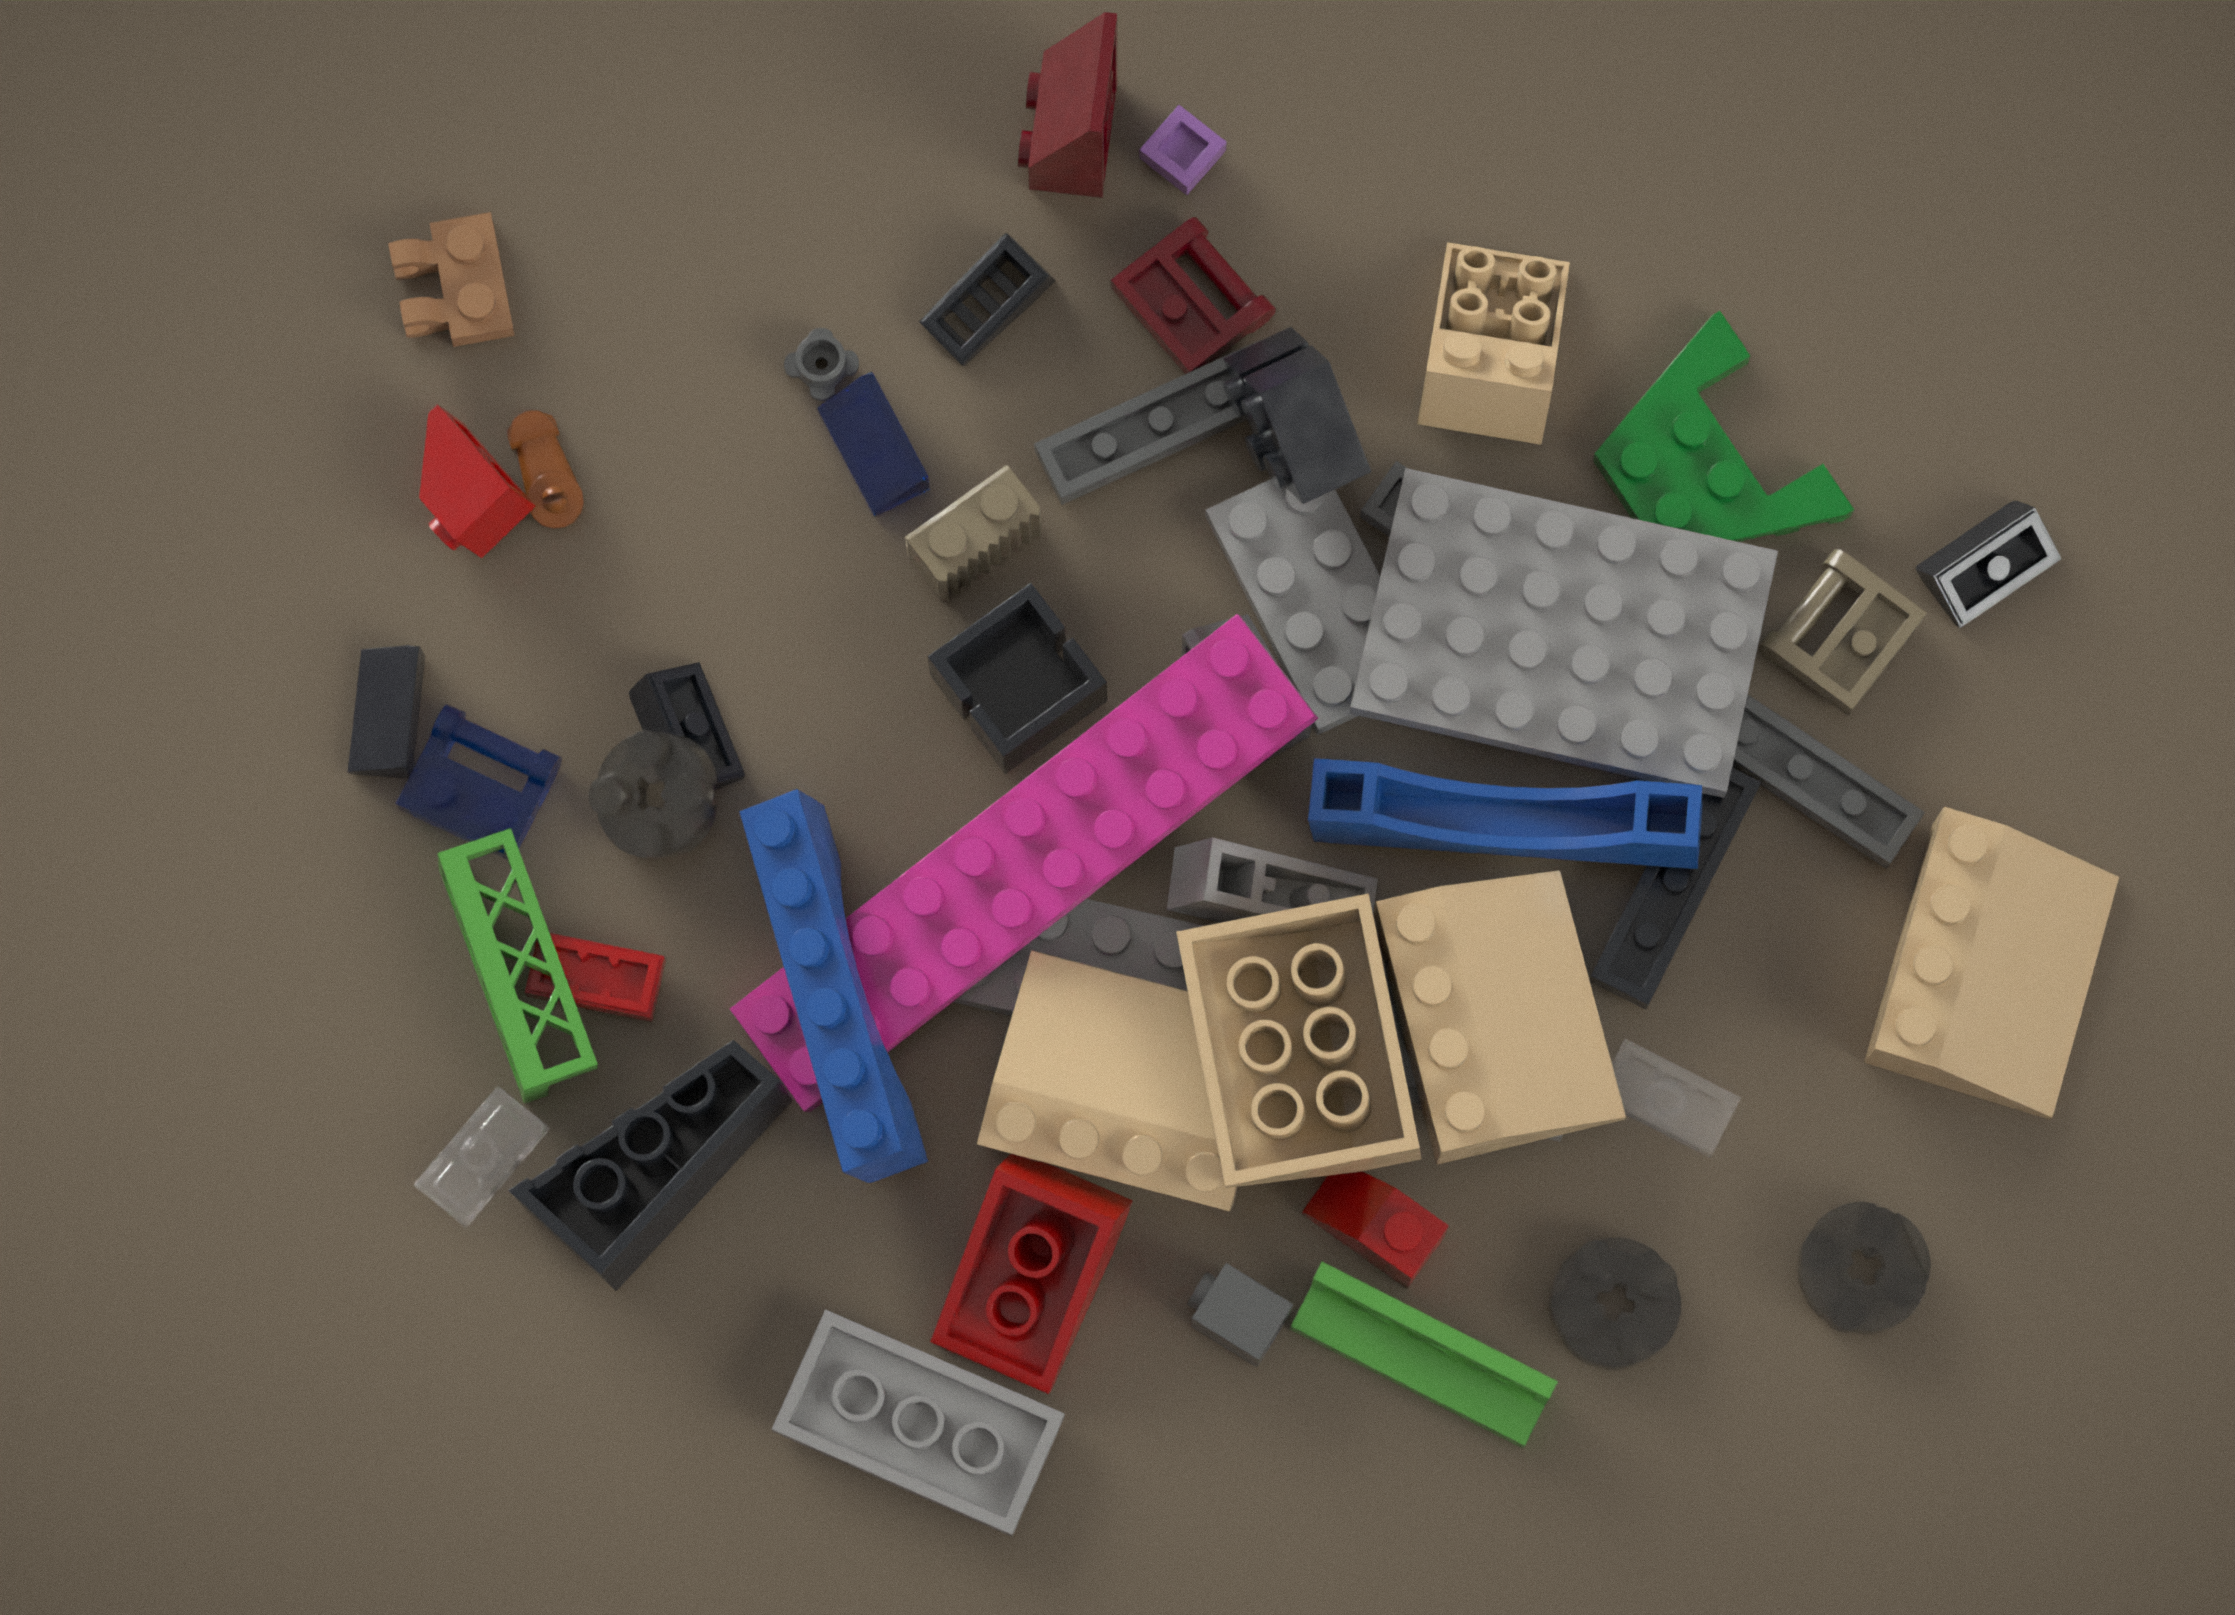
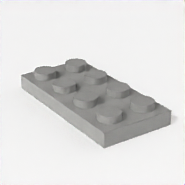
(1306, 586)
(918, 1423)

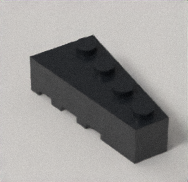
(654, 1163)

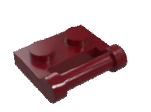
(1178, 310)

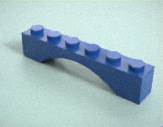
(1411, 810)
(853, 1071)

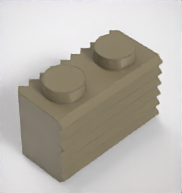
(974, 533)

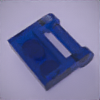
(467, 800)

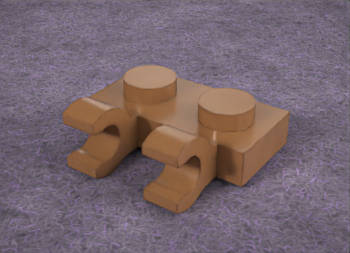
(470, 278)

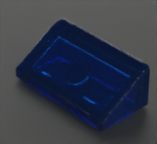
(874, 445)

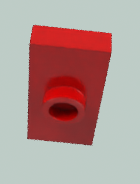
(603, 977)

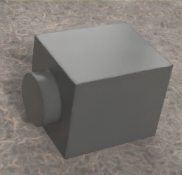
(1238, 1313)

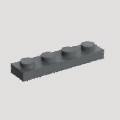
(1138, 432)

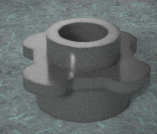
(817, 346)

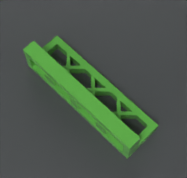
(492, 971)
(1423, 1355)

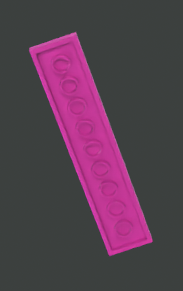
(1049, 843)

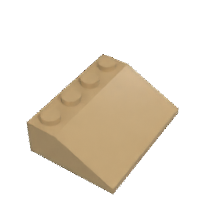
(1992, 964)
(1496, 1013)
(1299, 1044)
(1106, 1082)

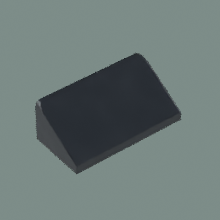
(1989, 562)
(683, 705)
(387, 711)

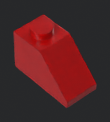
(467, 487)
(1377, 1223)

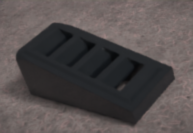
(970, 284)

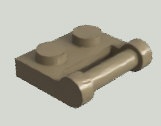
(1860, 642)

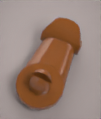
(545, 470)

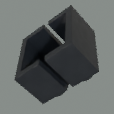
(1294, 416)
(1014, 681)

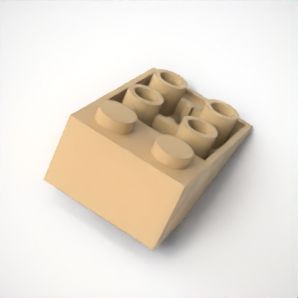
(1494, 343)

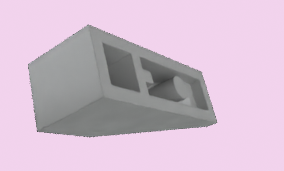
(1238, 881)

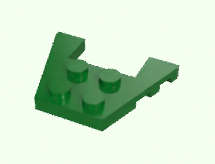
(1683, 472)

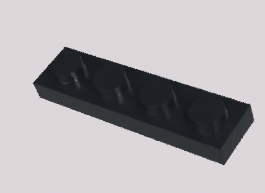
(1668, 901)

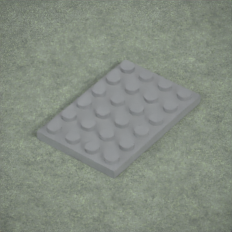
(1564, 632)

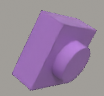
(1182, 149)

